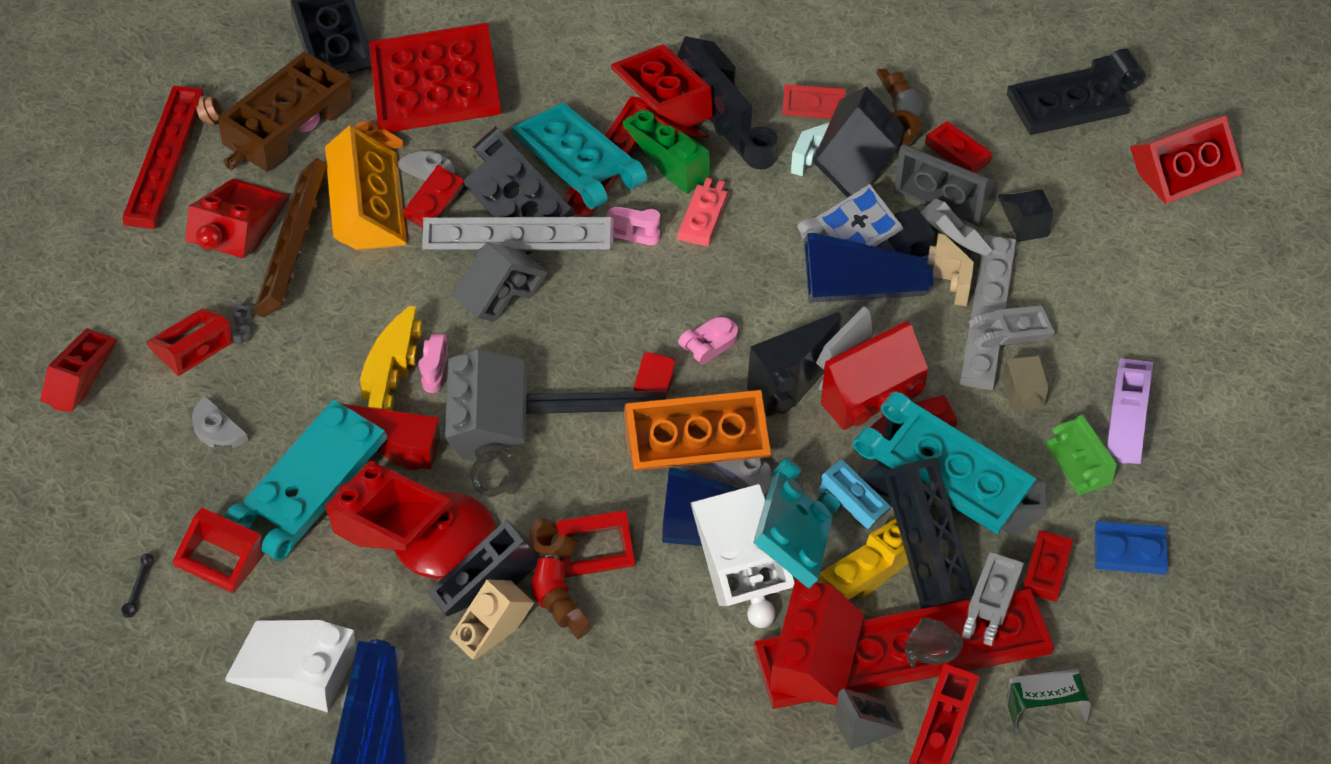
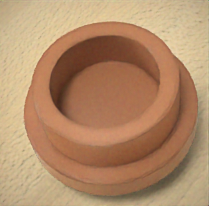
(209, 109)

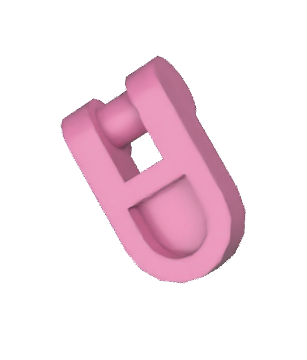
(626, 221)
(717, 333)
(434, 362)

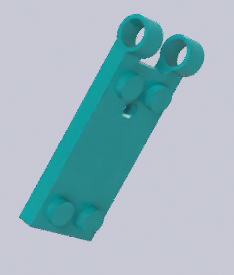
(578, 152)
(317, 466)
(973, 476)
(793, 525)

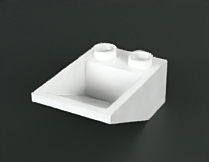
(727, 536)

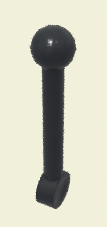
(129, 609)

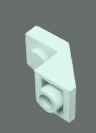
(806, 148)

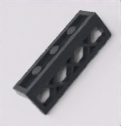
(923, 534)

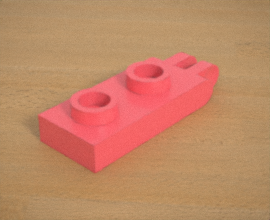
(703, 213)

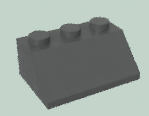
(930, 177)
(485, 401)

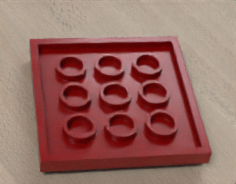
(434, 78)

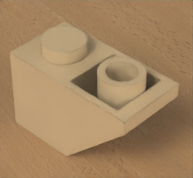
(491, 617)

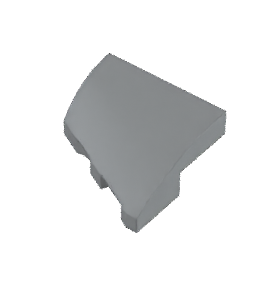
(944, 219)

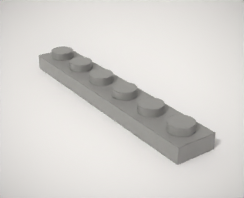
(519, 233)
(990, 295)

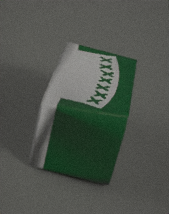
(1046, 690)

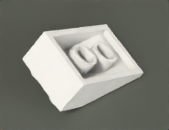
(295, 660)

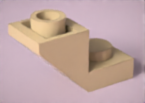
(953, 265)

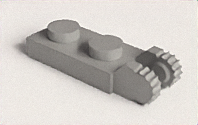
(1013, 326)
(993, 595)

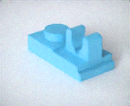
(854, 494)

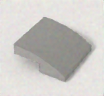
(853, 333)

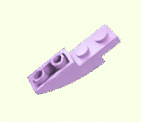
(1129, 410)

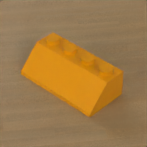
(364, 192)

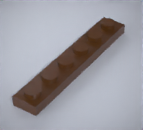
(288, 244)

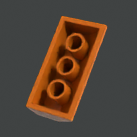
(696, 430)

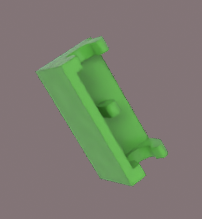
(1081, 456)

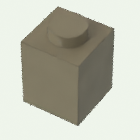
(1025, 382)

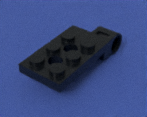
(1097, 87)
(733, 112)
(506, 169)

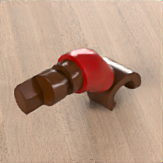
(549, 577)

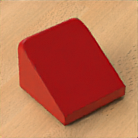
(655, 373)

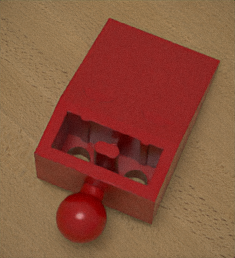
(234, 217)
(384, 509)

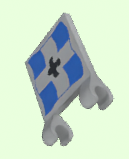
(857, 219)

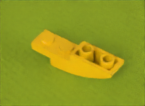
(390, 359)
(869, 565)

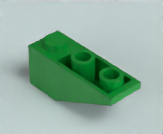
(674, 155)

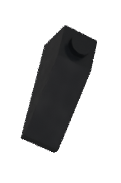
(501, 556)

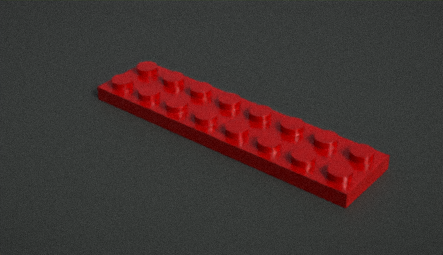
(882, 641)

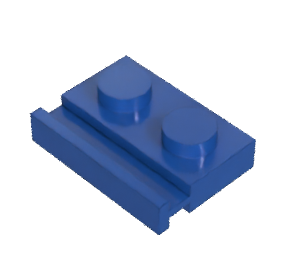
(1130, 547)

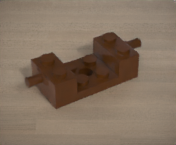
(260, 125)

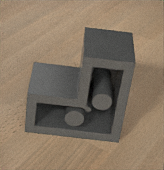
(495, 278)

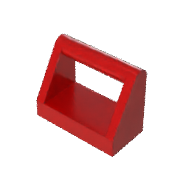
(196, 346)
(596, 524)
(226, 535)

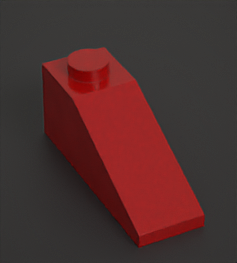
(76, 369)
(410, 439)
(946, 716)

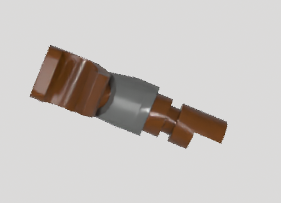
(906, 104)

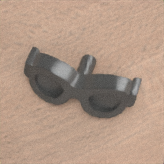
(242, 318)

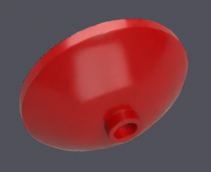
(449, 541)

